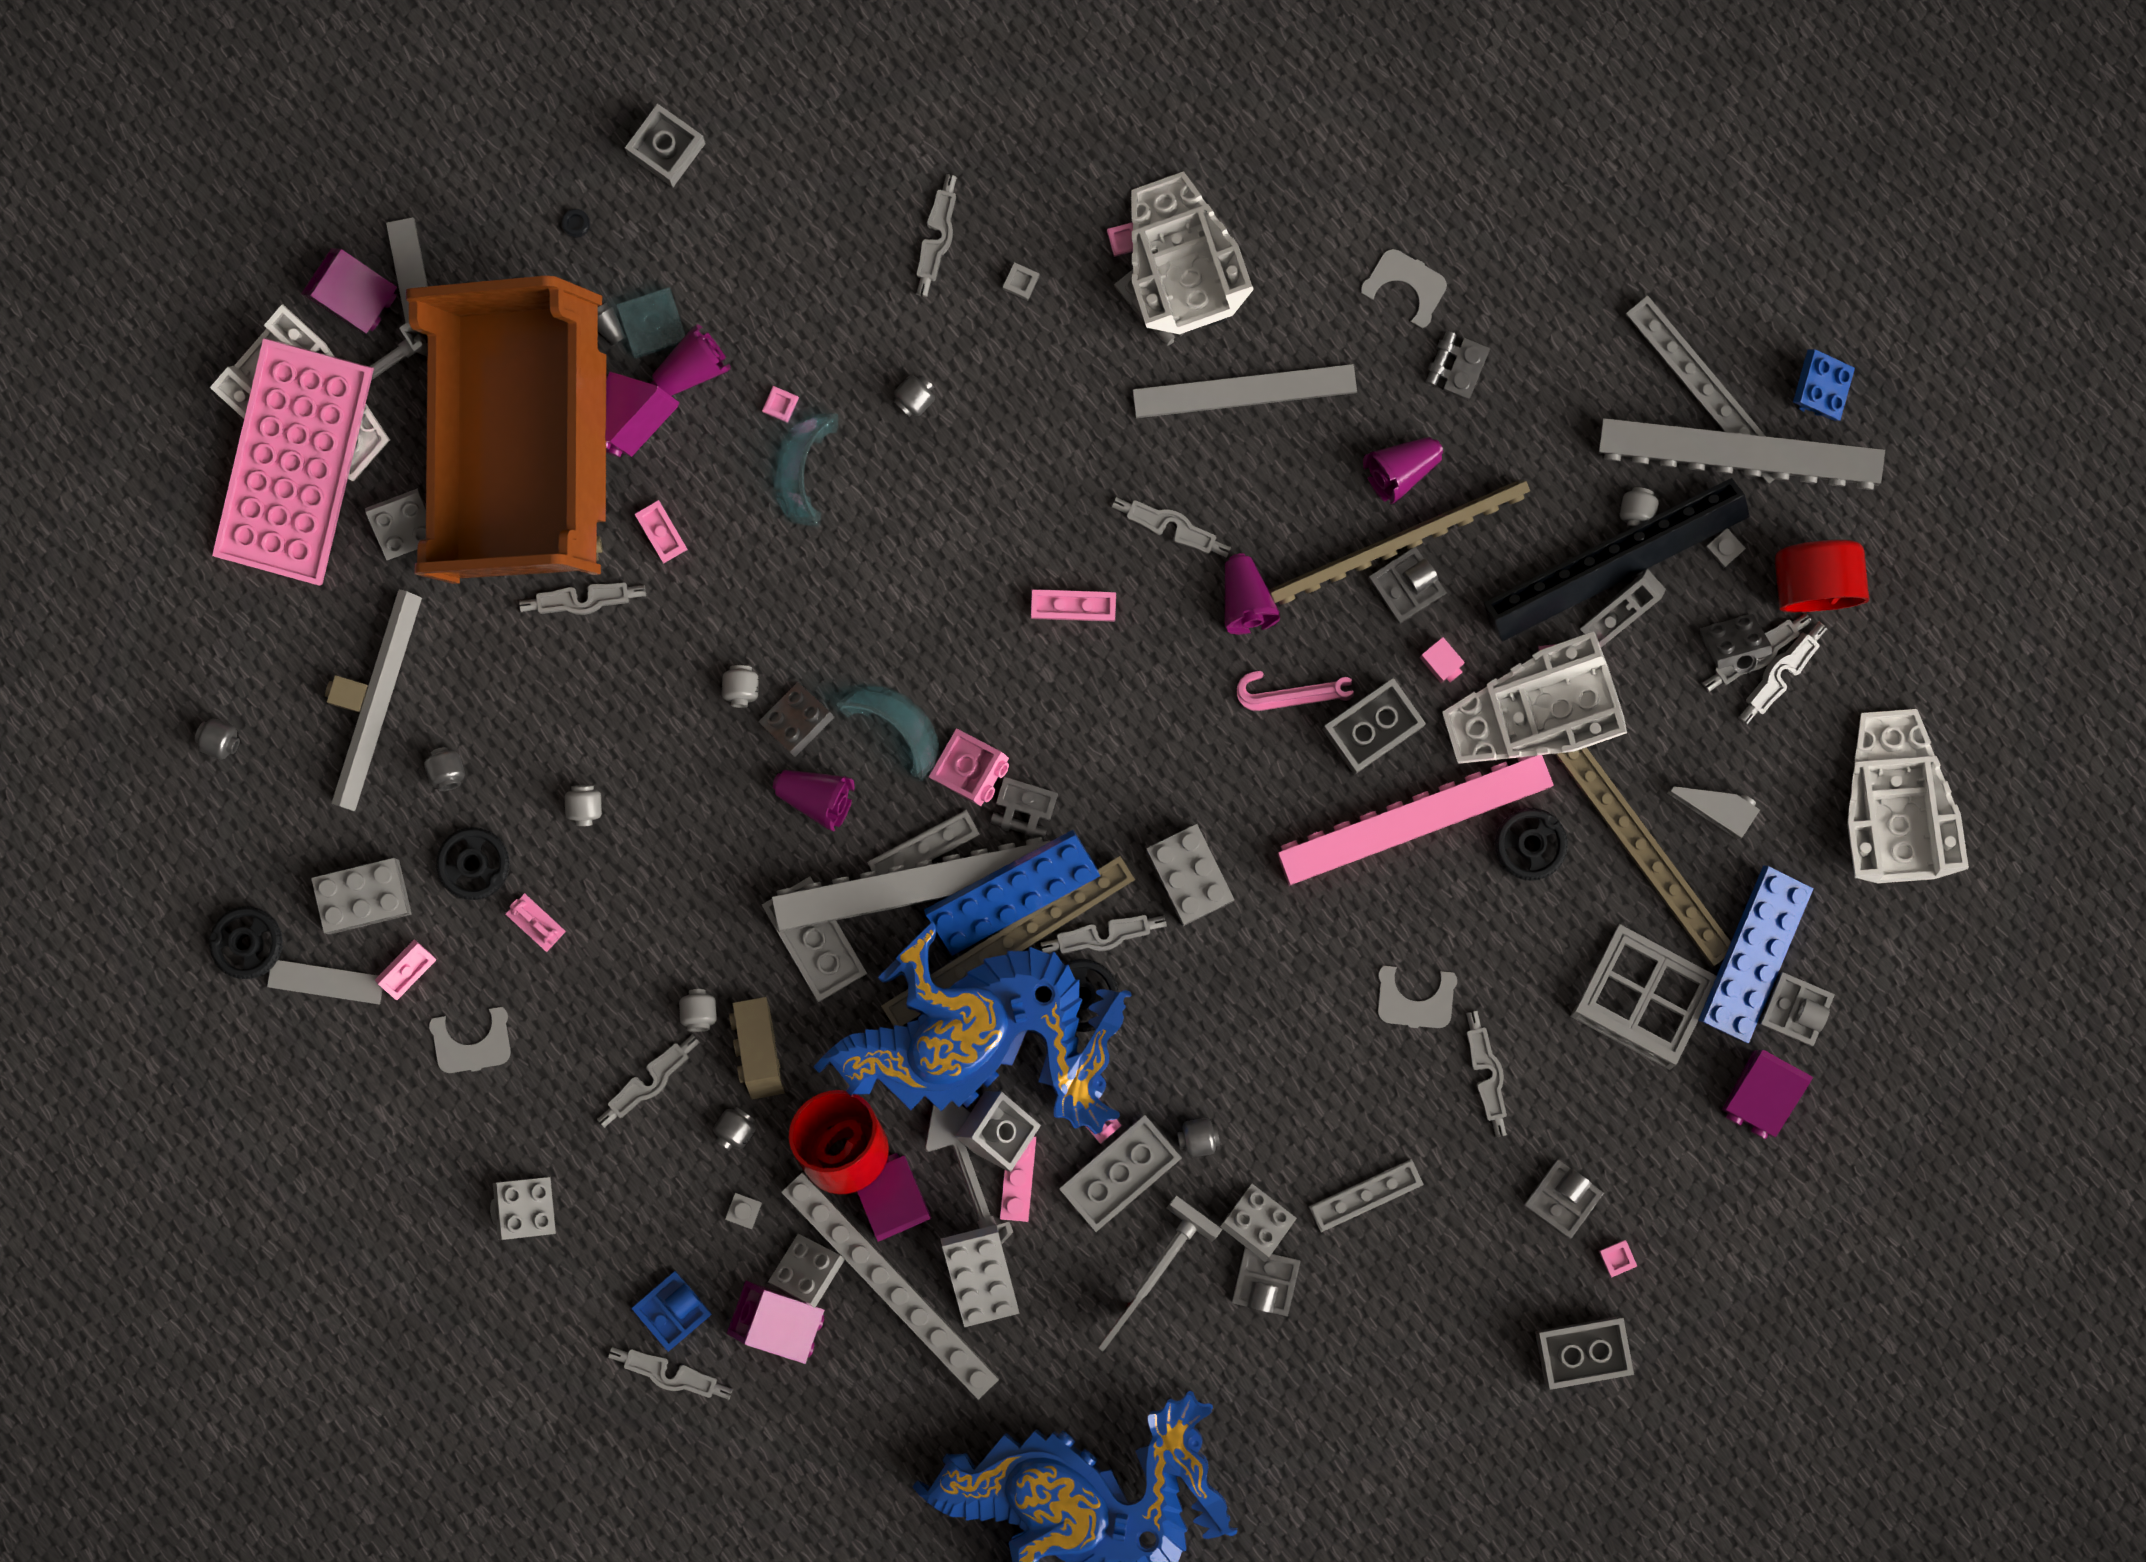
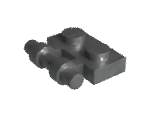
(1465, 370)
(1025, 799)

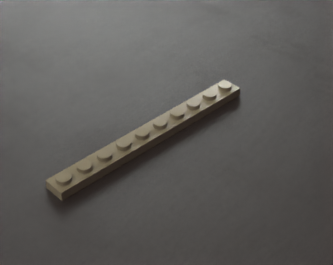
(1410, 538)
(1646, 854)
(1021, 933)

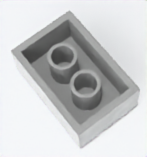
(1373, 726)
(1189, 875)
(361, 896)
(1584, 1352)

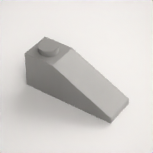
(1625, 607)
(1724, 810)

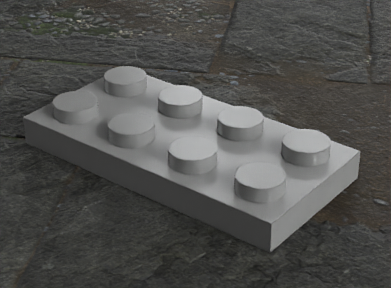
(820, 953)
(1120, 1173)
(980, 1275)

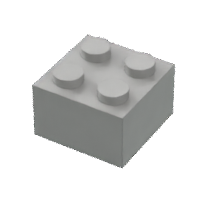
(665, 145)

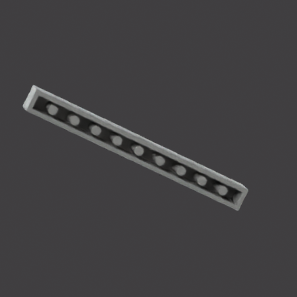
(1741, 452)
(891, 890)
(890, 1285)

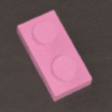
(661, 531)
(405, 969)

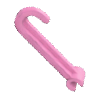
(1291, 696)

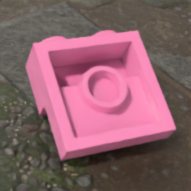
(970, 767)

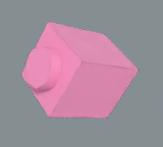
(1443, 661)

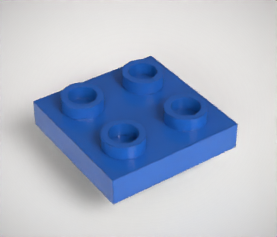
(1823, 385)
(671, 1311)

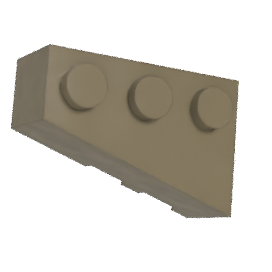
(756, 1048)

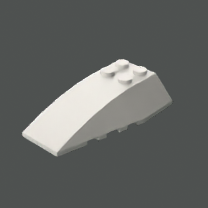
(1183, 258)
(283, 326)
(1540, 708)
(1901, 805)

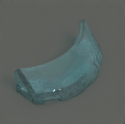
(790, 464)
(905, 716)

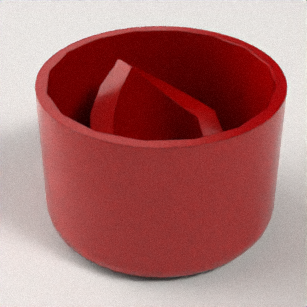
(1821, 576)
(863, 1154)

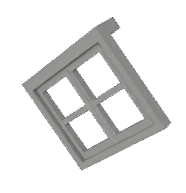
(1627, 1031)

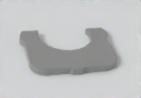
(1400, 267)
(1431, 1013)
(489, 1052)

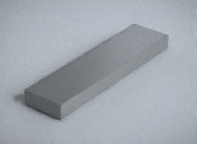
(406, 258)
(928, 844)
(325, 982)
(1366, 1195)

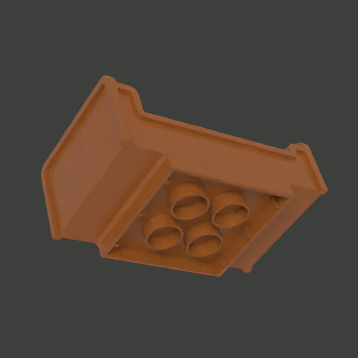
(512, 428)

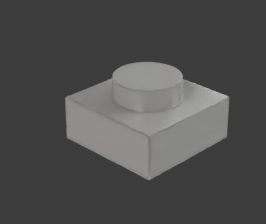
(1021, 281)
(1725, 547)
(743, 1211)

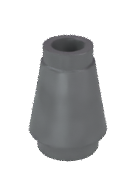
(609, 324)

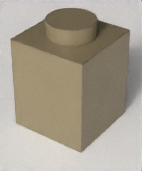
(346, 693)

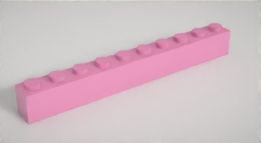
(1414, 819)

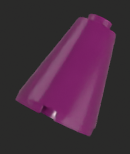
(690, 363)
(1401, 466)
(1247, 597)
(816, 795)

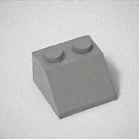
(998, 1130)

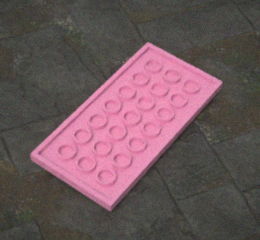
(292, 461)

